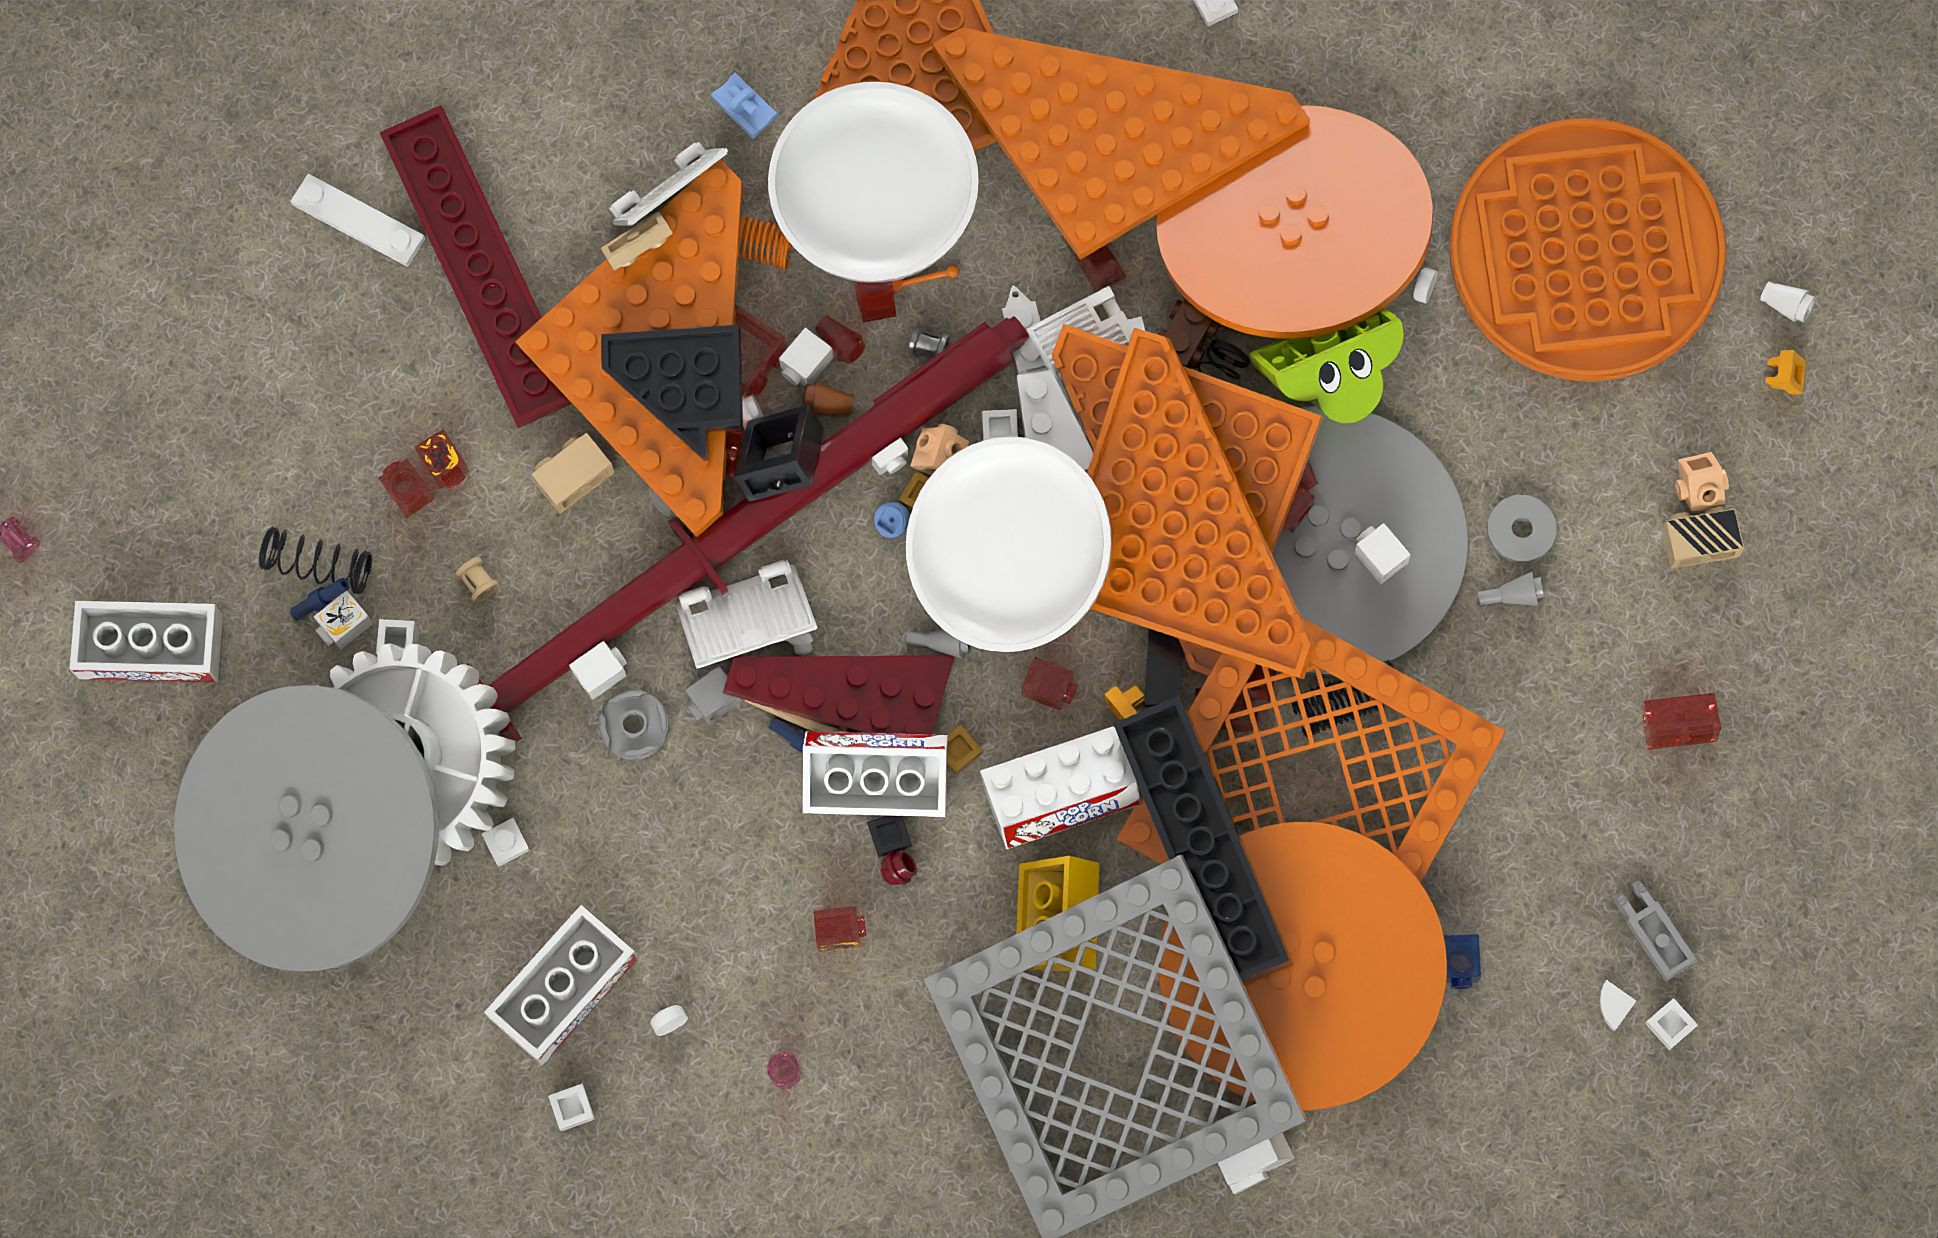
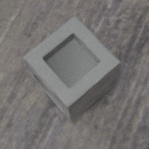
(707, 697)

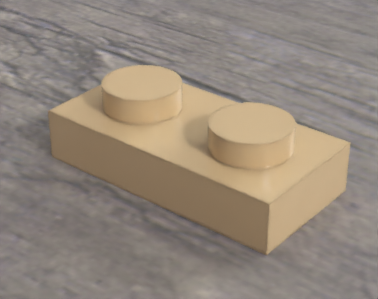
(647, 234)

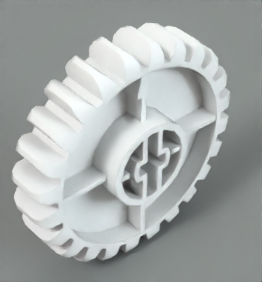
(449, 726)

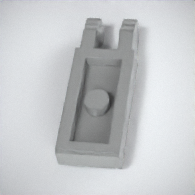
(1656, 933)

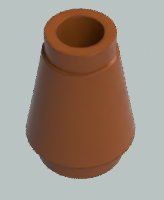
(827, 400)

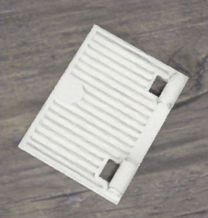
(668, 187)
(1084, 317)
(746, 615)

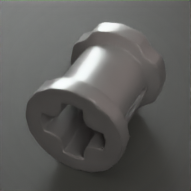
(927, 343)

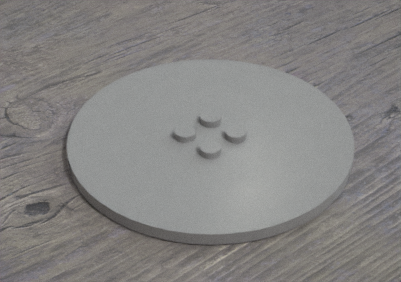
(1366, 478)
(306, 828)

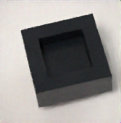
(889, 834)

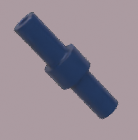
(319, 599)
(788, 732)

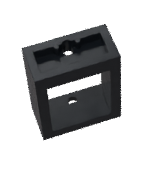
(795, 469)

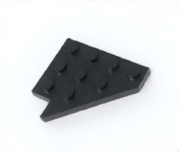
(681, 378)

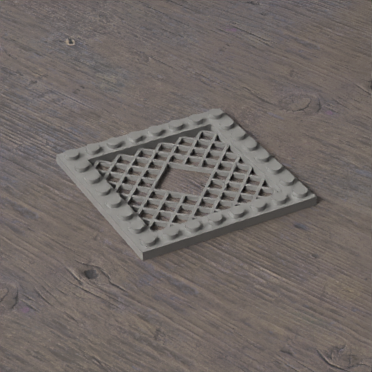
(954, 994)

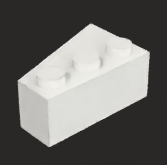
(1049, 417)

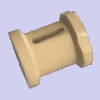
(477, 580)

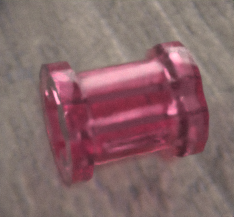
(17, 539)
(777, 1062)

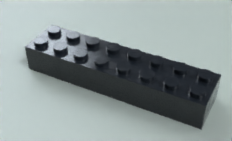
(1198, 825)

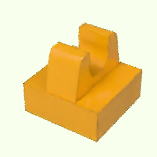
(1790, 372)
(1124, 704)

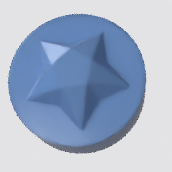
(891, 519)

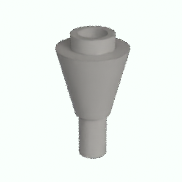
(1523, 591)
(939, 641)

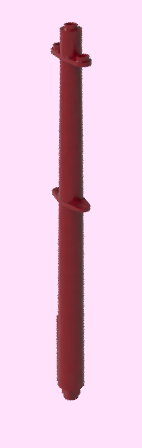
(893, 416)

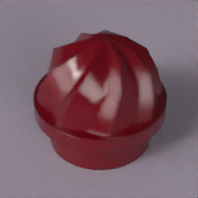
(898, 868)

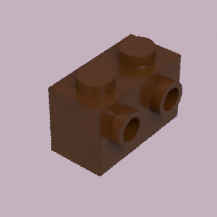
(1189, 332)

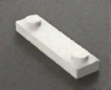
(358, 220)

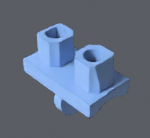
(744, 106)

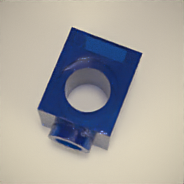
(1469, 947)

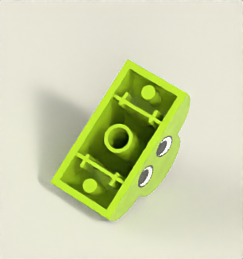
(1335, 369)

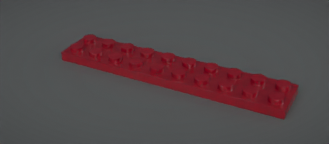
(473, 257)

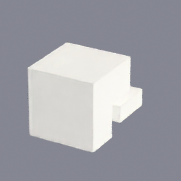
(1250, 1165)

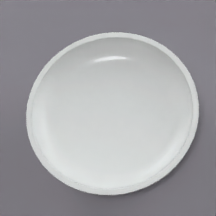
(873, 181)
(1008, 544)

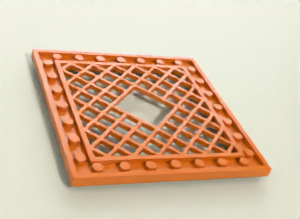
(1472, 734)

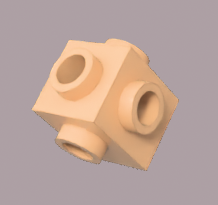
(935, 447)
(1701, 482)

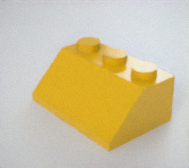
(1054, 887)

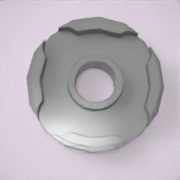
(1525, 509)
(638, 744)

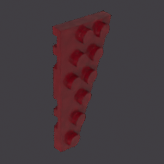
(847, 691)

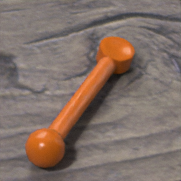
(951, 271)

